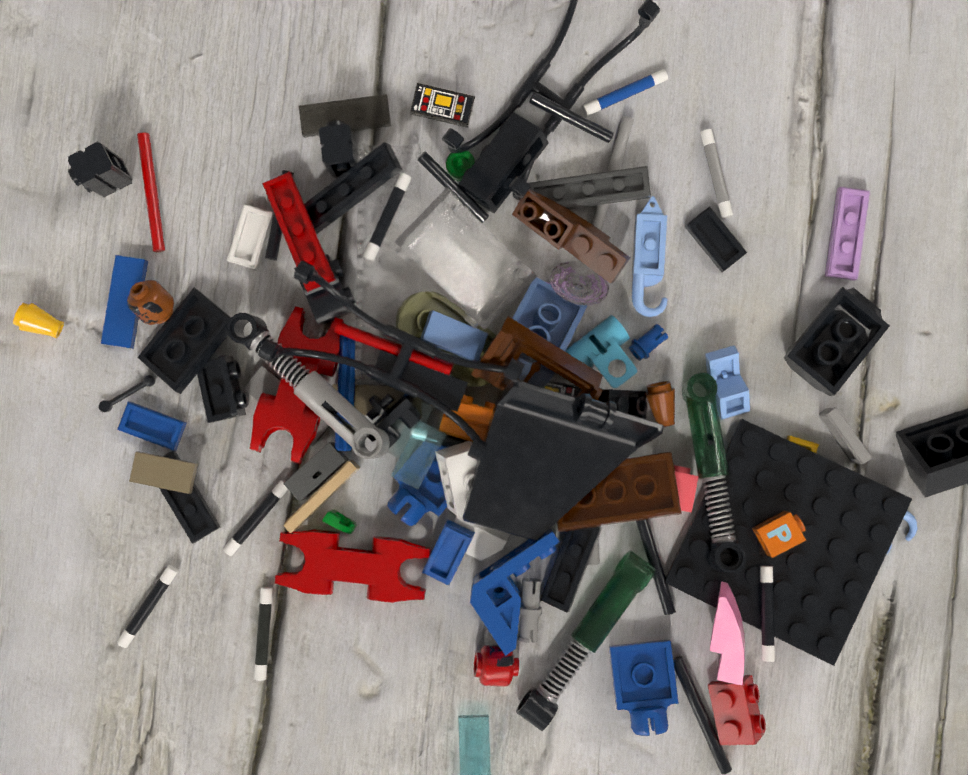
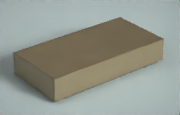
(163, 472)

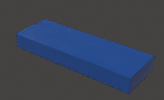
(120, 321)

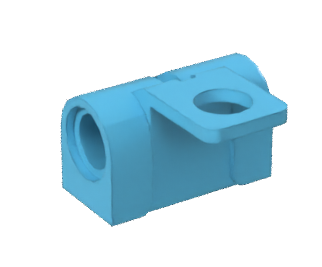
(603, 346)

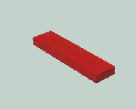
(297, 226)

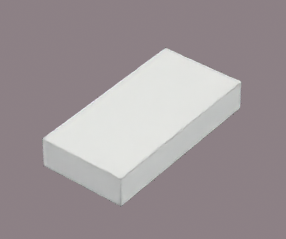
(250, 237)

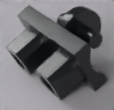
(402, 409)

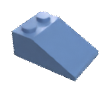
(549, 314)

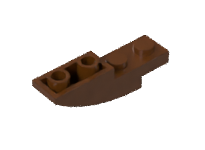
(573, 233)

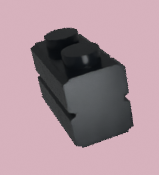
(338, 147)
(99, 170)

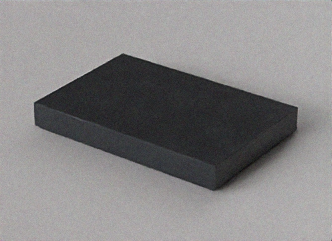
(186, 341)

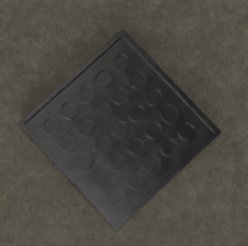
(817, 582)

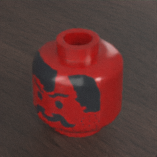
(494, 667)

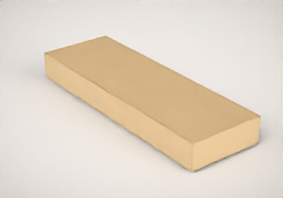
(321, 496)

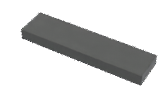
(596, 188)

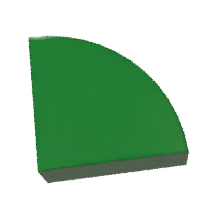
(339, 521)

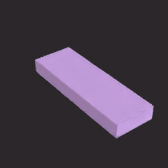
(847, 233)

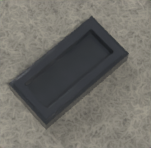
(715, 239)

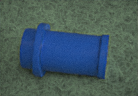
(648, 342)

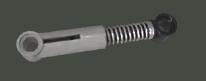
(313, 390)

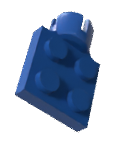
(427, 498)
(644, 683)

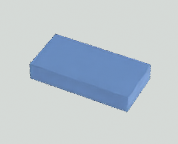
(453, 336)

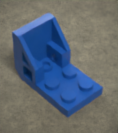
(502, 609)

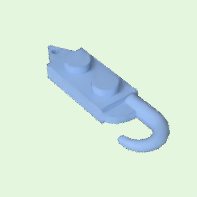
(648, 256)

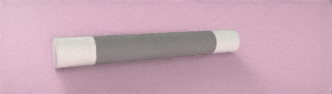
(716, 173)

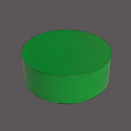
(458, 163)

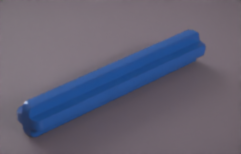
(346, 384)

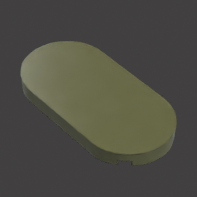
(413, 316)

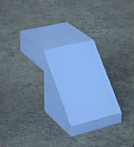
(732, 391)

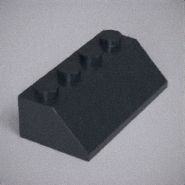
(937, 453)

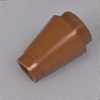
(662, 402)

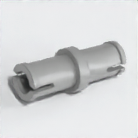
(530, 610)

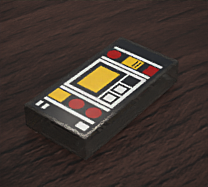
(442, 105)

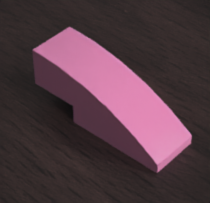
(728, 637)

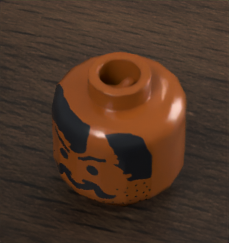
(150, 302)

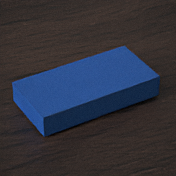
(152, 426)
(448, 552)

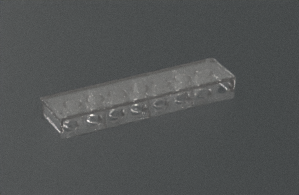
(389, 279)

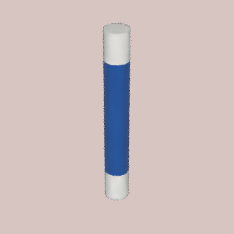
(625, 92)

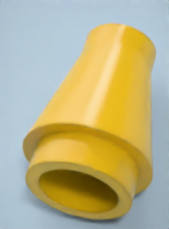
(36, 320)

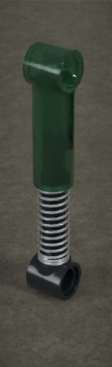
(712, 468)
(628, 579)

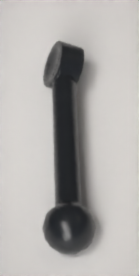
(106, 406)

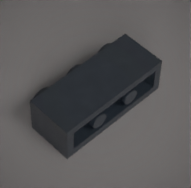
(505, 157)

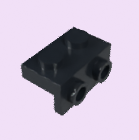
(221, 389)

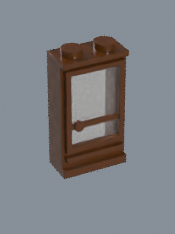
(544, 363)

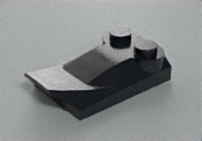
(837, 341)

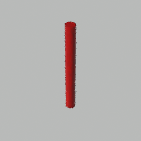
(151, 192)
(392, 347)

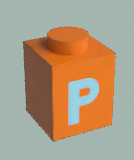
(780, 533)

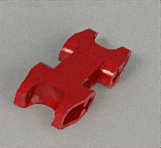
(285, 409)
(330, 563)

